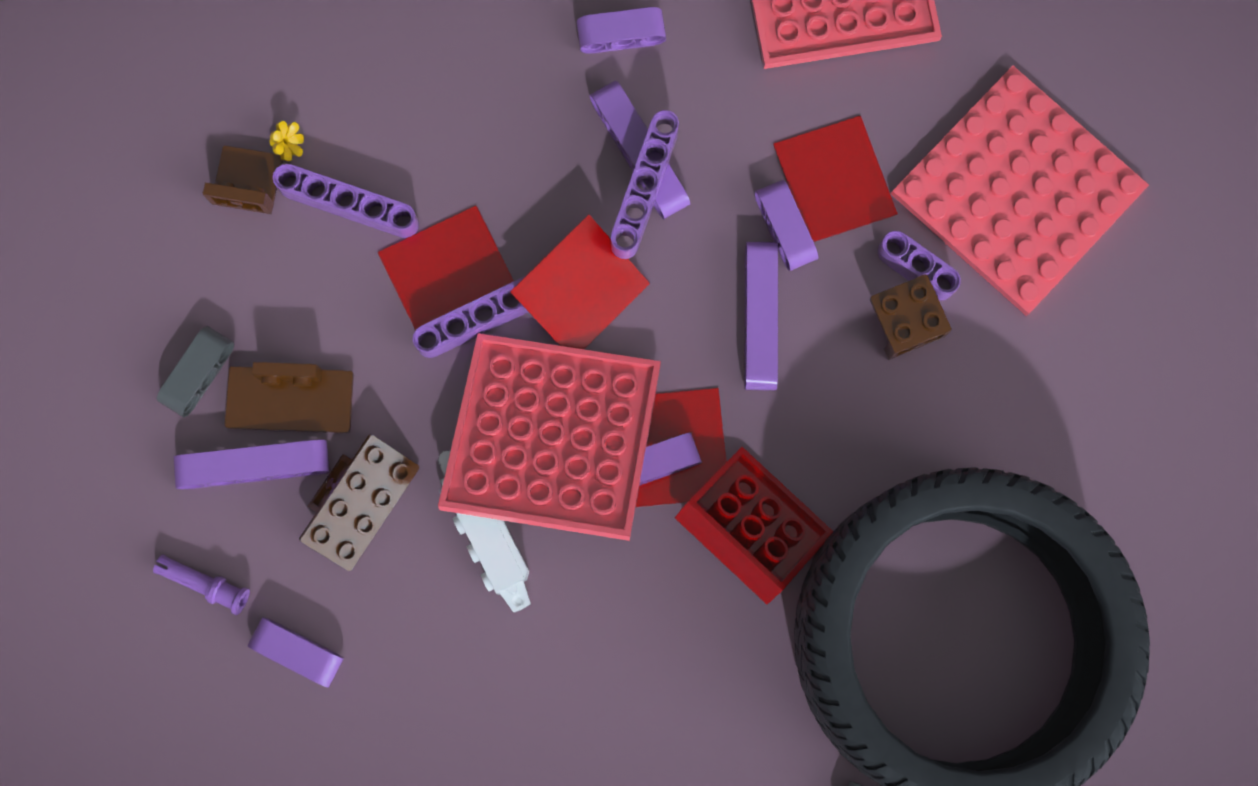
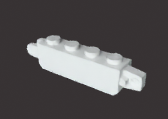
(496, 551)

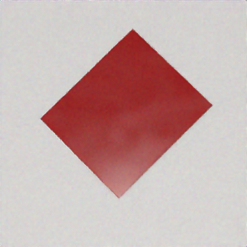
(835, 178)
(445, 266)
(579, 286)
(680, 414)

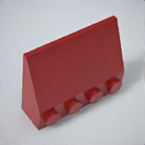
(754, 525)

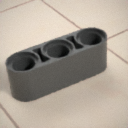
(195, 371)

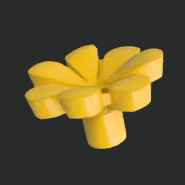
(286, 141)

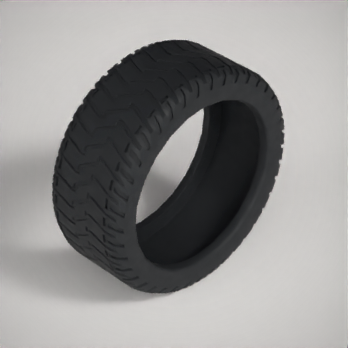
(1096, 584)

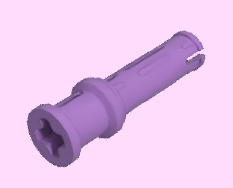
(215, 589)

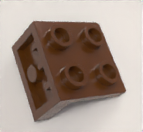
(244, 180)
(910, 316)

